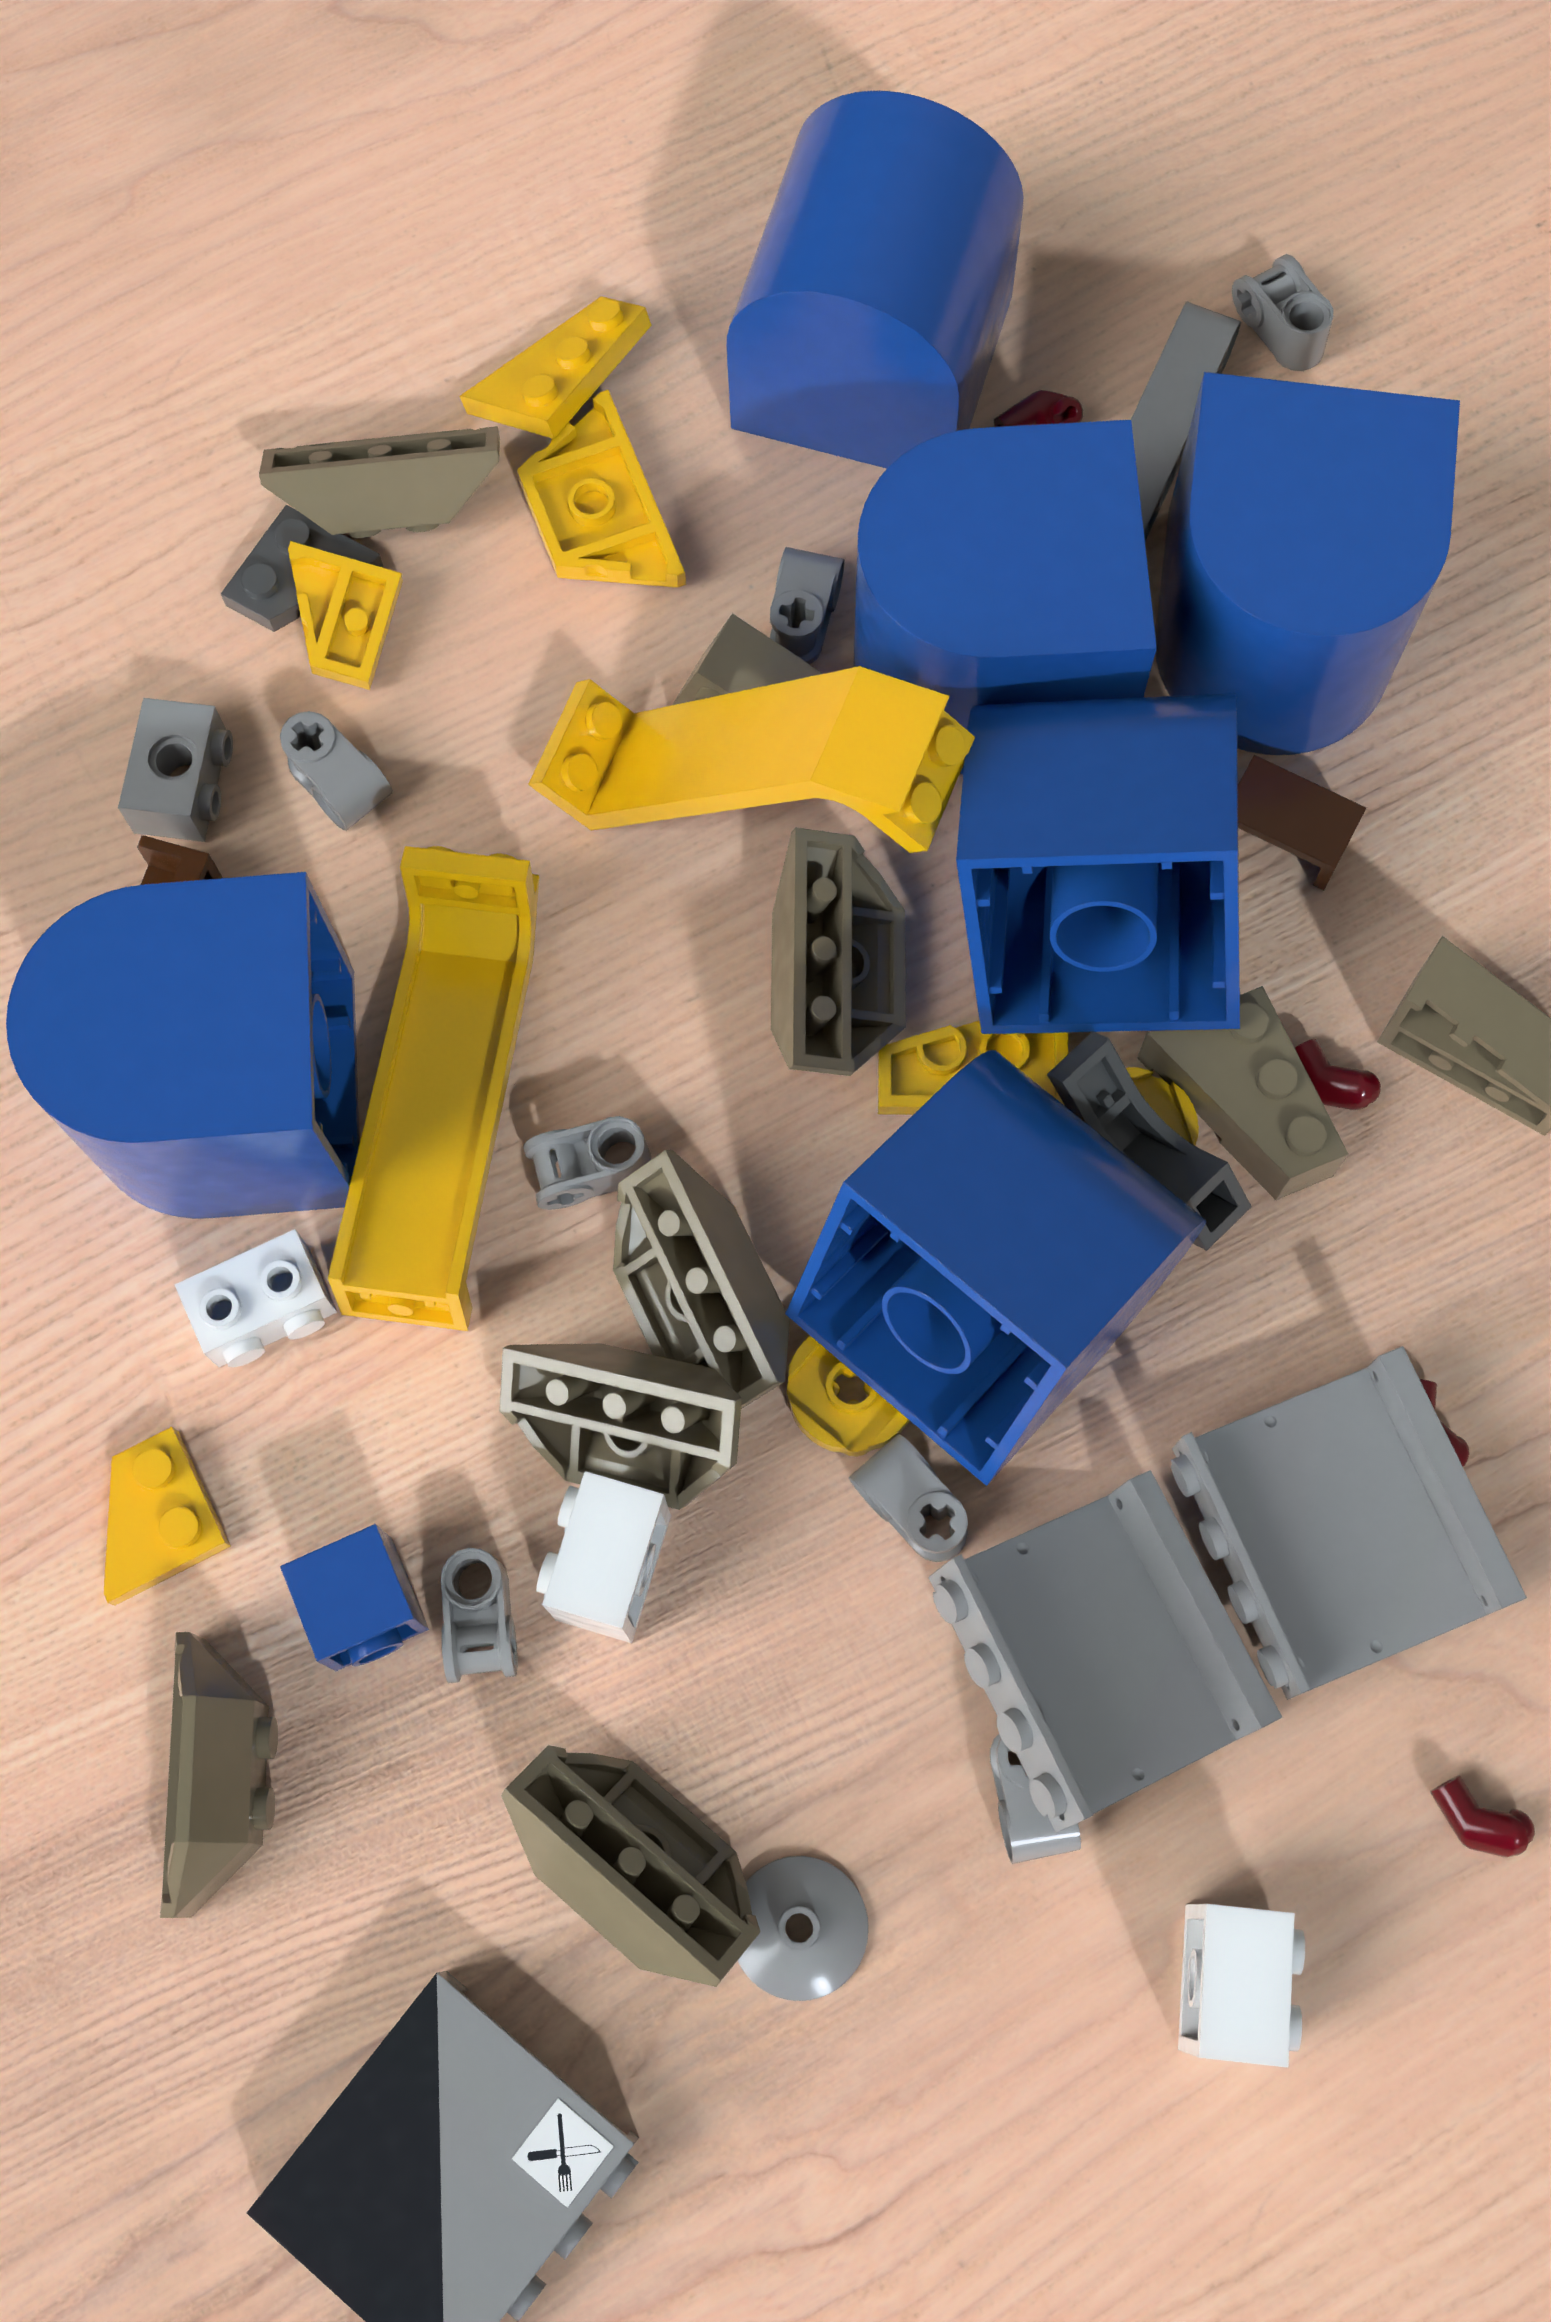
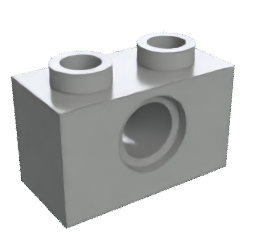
(165, 739)

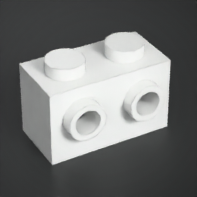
(256, 1300)

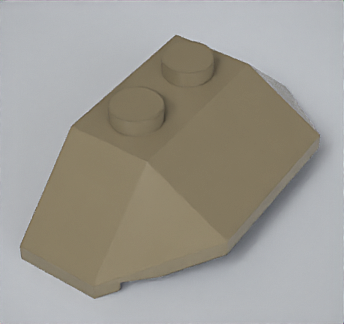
(383, 480)
(835, 956)
(698, 1278)
(623, 1416)
(214, 1777)
(633, 1863)

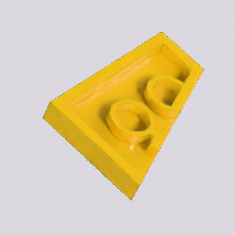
(561, 370)
(922, 1064)

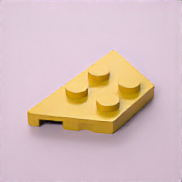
(598, 505)

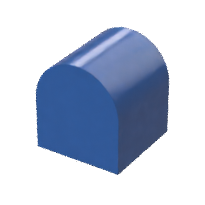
(877, 281)
(1302, 551)
(1008, 567)
(1102, 864)
(197, 1044)
(988, 1261)

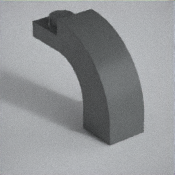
(1105, 1097)

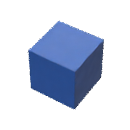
(354, 1599)

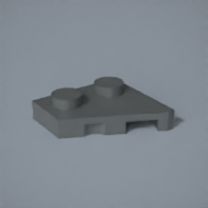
(265, 581)

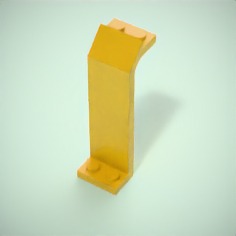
(820, 736)
(438, 1090)

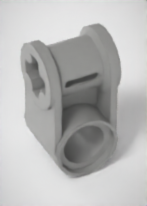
(1286, 313)
(804, 601)
(332, 769)
(582, 1162)
(907, 1490)
(477, 1621)
(1023, 1827)

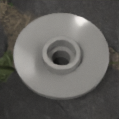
(839, 1928)

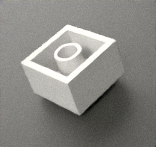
(604, 1556)
(1240, 1984)

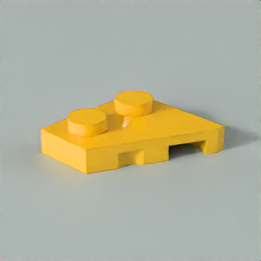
(343, 612)
(156, 1517)

